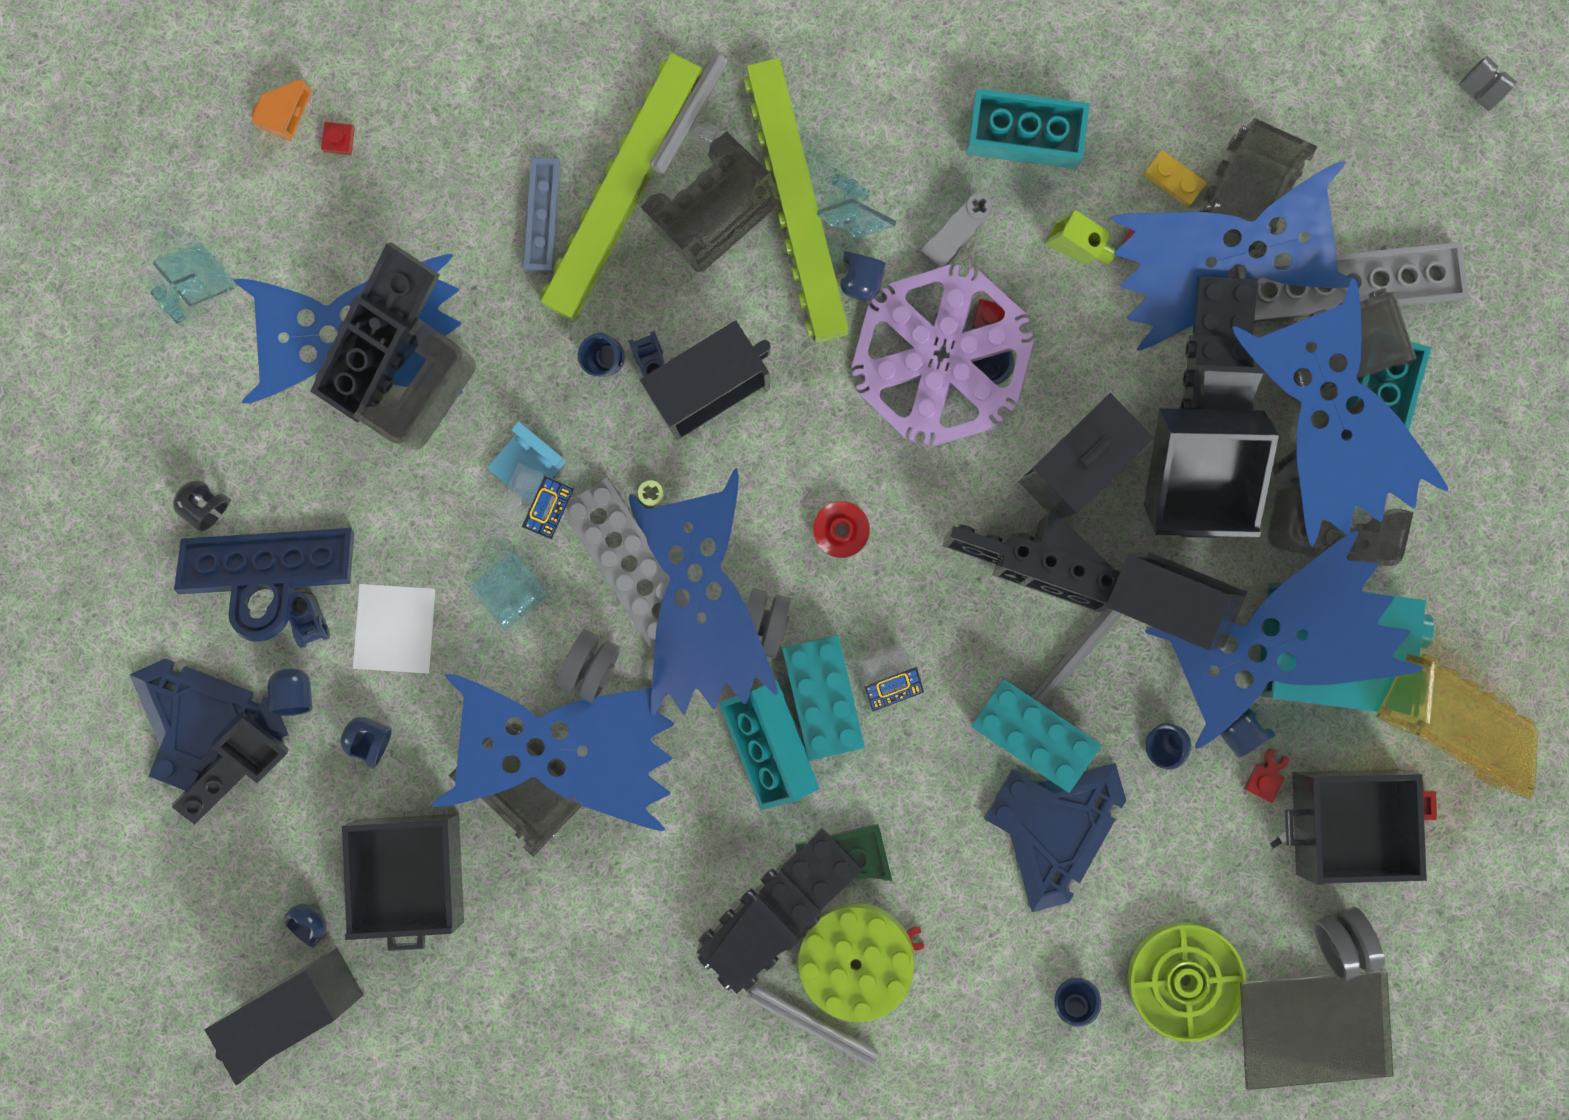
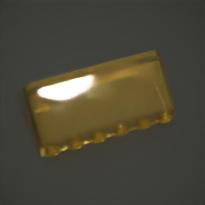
(1465, 725)

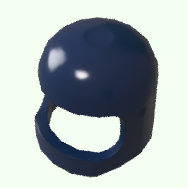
(863, 276)
(603, 365)
(289, 693)
(1246, 734)
(365, 740)

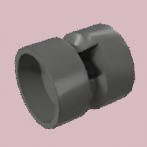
(1487, 83)

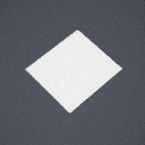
(394, 628)

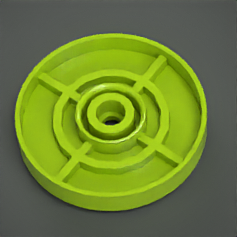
(860, 934)
(1190, 1010)

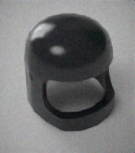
(186, 505)

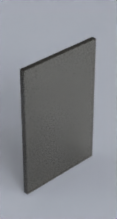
(1316, 1030)

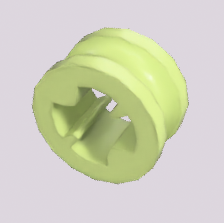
(652, 484)

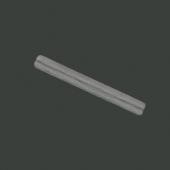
(688, 113)
(1076, 655)
(813, 1025)

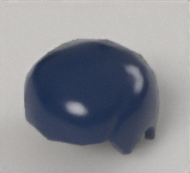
(306, 923)

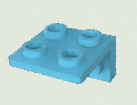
(528, 451)

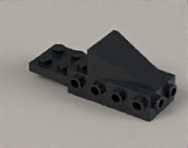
(376, 333)
(1218, 366)
(1051, 562)
(776, 912)

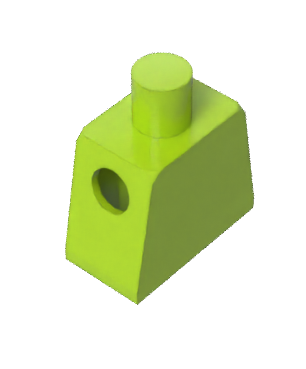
(1080, 239)

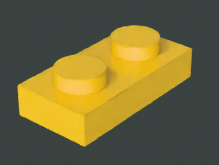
(1175, 178)

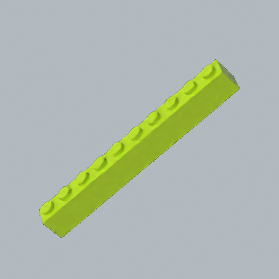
(620, 191)
(797, 201)

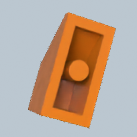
(282, 109)

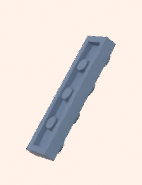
(542, 215)

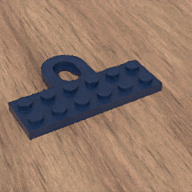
(263, 562)

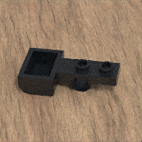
(244, 751)

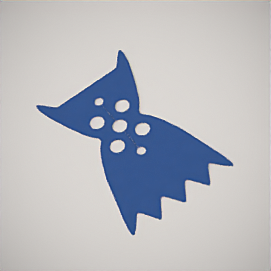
(1176, 246)
(277, 313)
(1333, 471)
(727, 643)
(1340, 645)
(607, 779)

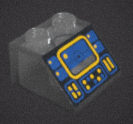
(534, 501)
(888, 675)

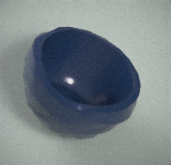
(997, 367)
(1168, 746)
(1077, 1002)

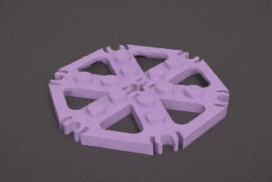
(961, 372)

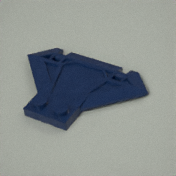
(192, 717)
(1056, 828)

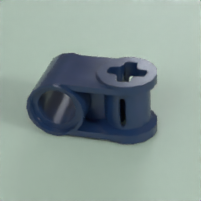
(647, 353)
(308, 620)

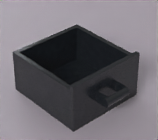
(708, 379)
(1087, 458)
(1210, 472)
(1177, 600)
(1357, 826)
(402, 878)
(283, 1015)

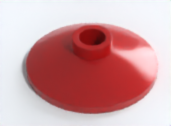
(841, 514)

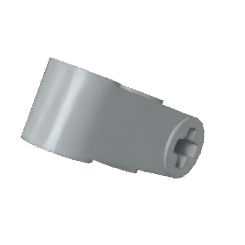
(957, 230)

